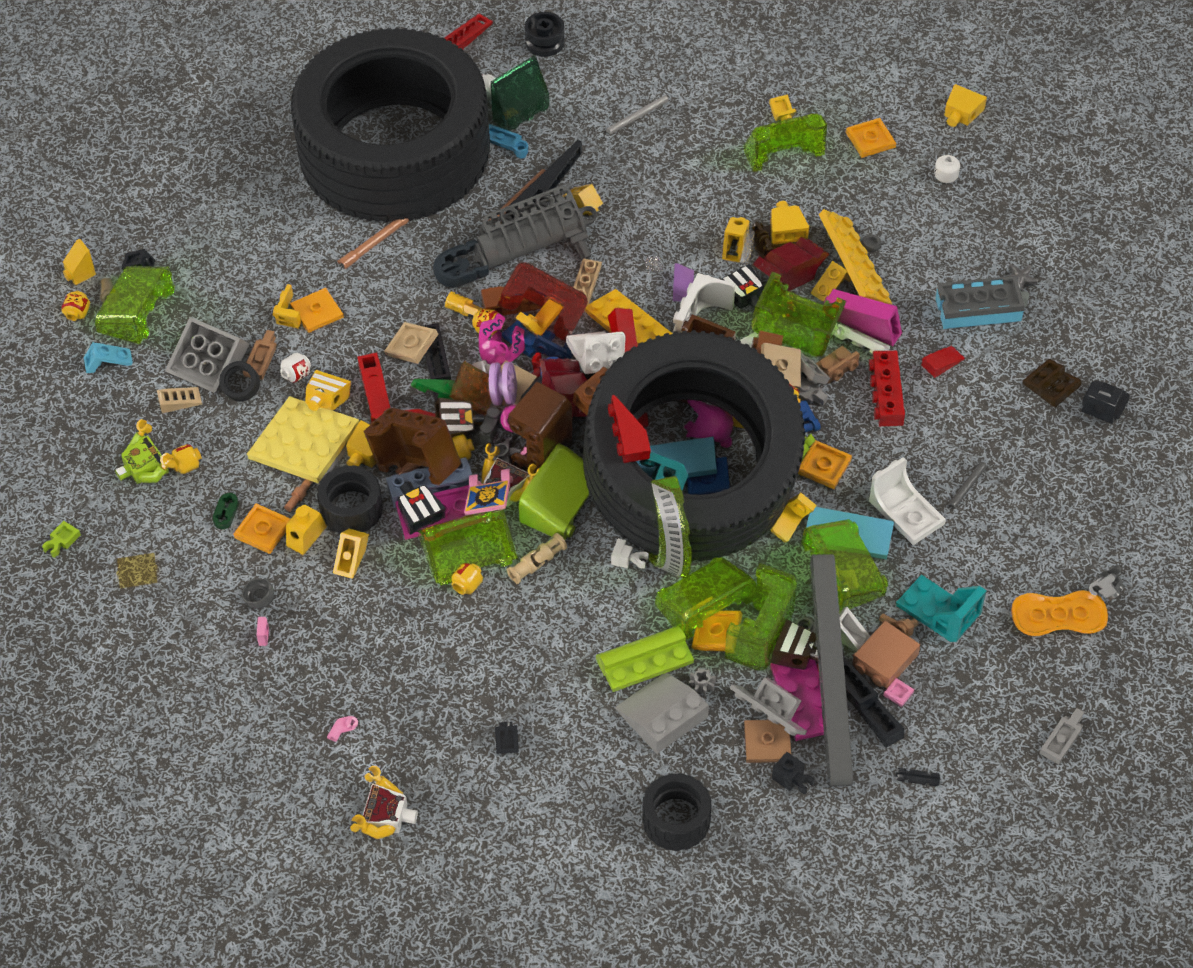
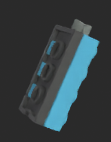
(980, 302)

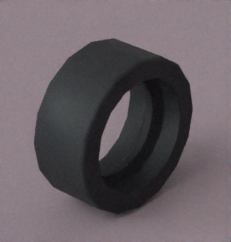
(230, 369)

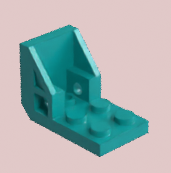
(666, 465)
(940, 610)

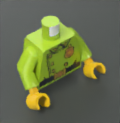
(143, 459)

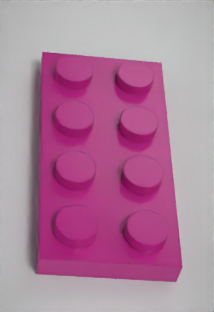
(453, 501)
(806, 687)

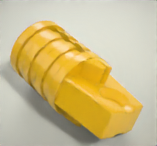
(461, 304)

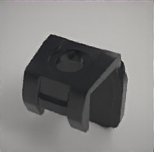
(1104, 401)

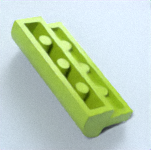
(645, 658)

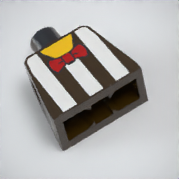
(458, 416)

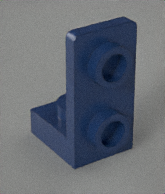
(551, 349)

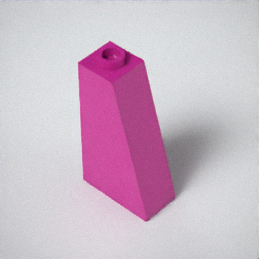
(869, 316)

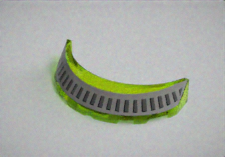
(673, 528)

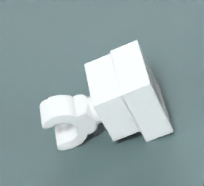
(623, 554)

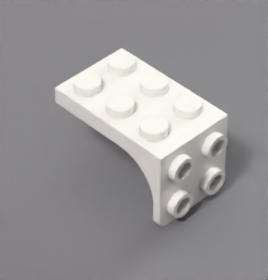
(701, 294)
(596, 349)
(900, 502)

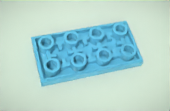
(695, 454)
(873, 531)

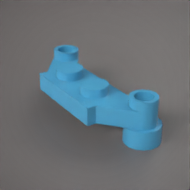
(508, 140)

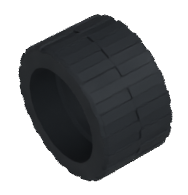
(346, 480)
(676, 836)

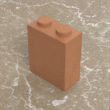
(885, 655)

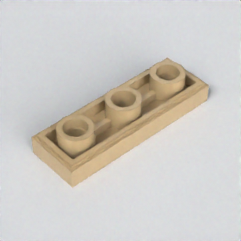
(587, 277)

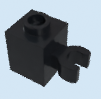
(790, 772)

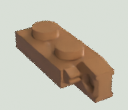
(262, 354)

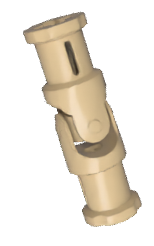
(536, 558)

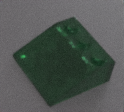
(519, 94)

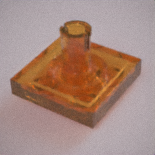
(472, 387)

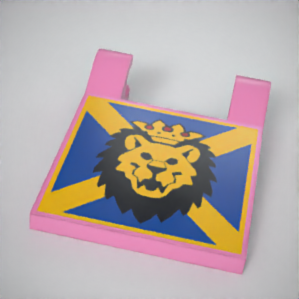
(488, 496)

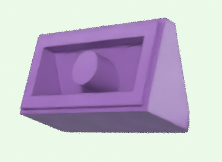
(682, 278)

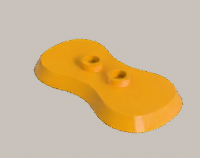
(1043, 614)

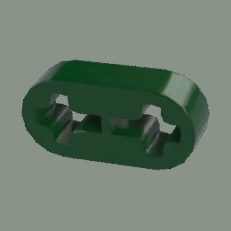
(229, 512)

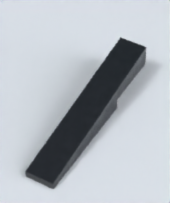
(553, 175)
(436, 359)
(866, 702)

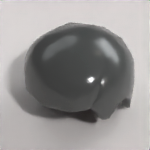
(261, 588)

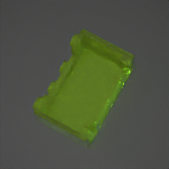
(800, 321)
(752, 640)

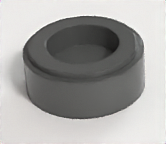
(871, 243)

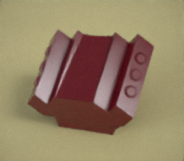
(794, 262)
(563, 377)

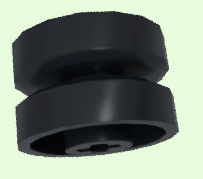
(544, 34)

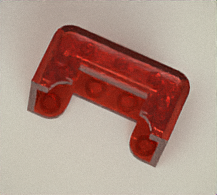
(538, 288)

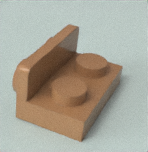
(838, 363)

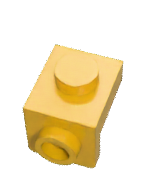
(781, 108)

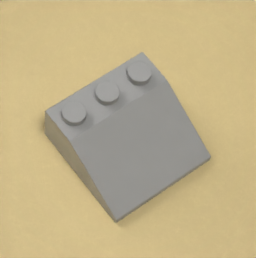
(204, 353)
(663, 711)

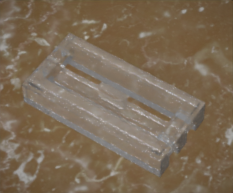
(747, 249)

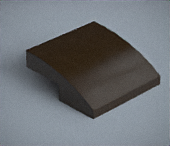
(1046, 376)

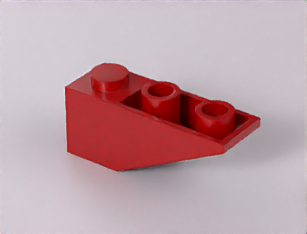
(373, 383)
(632, 436)

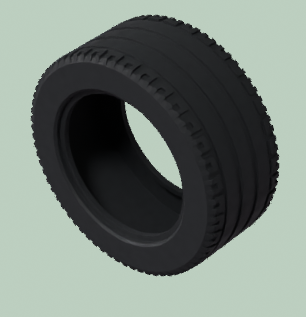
(382, 71)
(708, 371)

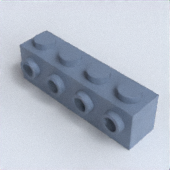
(420, 477)

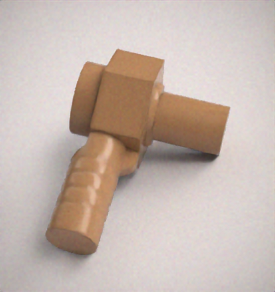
(904, 625)

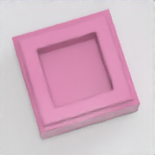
(262, 631)
(898, 692)

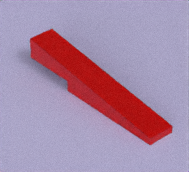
(469, 31)
(622, 321)

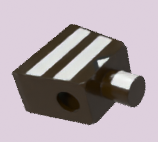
(794, 646)

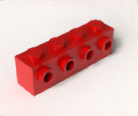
(887, 387)

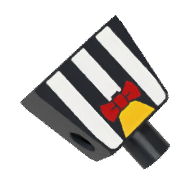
(747, 286)
(419, 507)

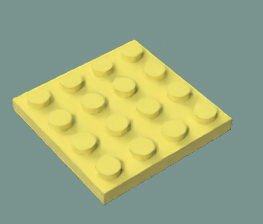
(303, 440)

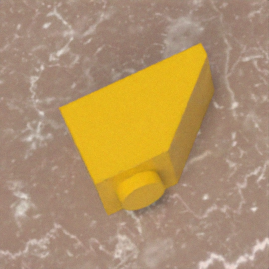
(586, 196)
(78, 263)
(350, 552)

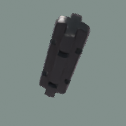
(917, 776)

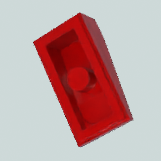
(941, 360)

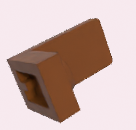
(584, 394)

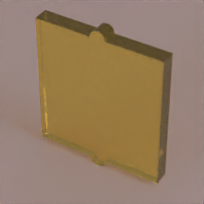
(137, 570)

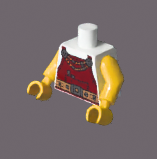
(492, 473)
(384, 808)

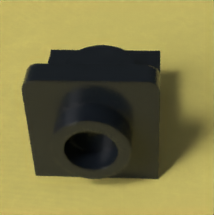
(138, 258)
(506, 738)

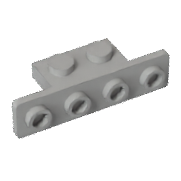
(773, 701)

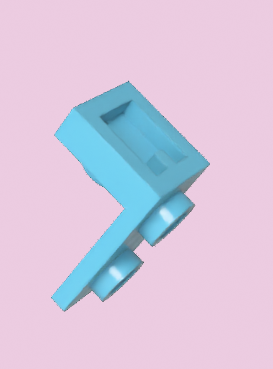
(101, 353)

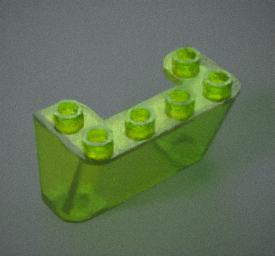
(131, 300)

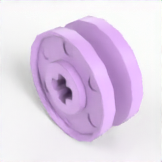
(502, 383)

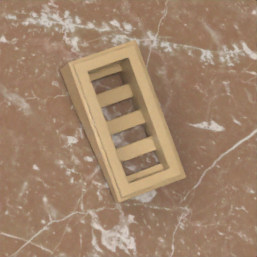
(172, 405)

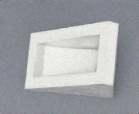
(852, 631)

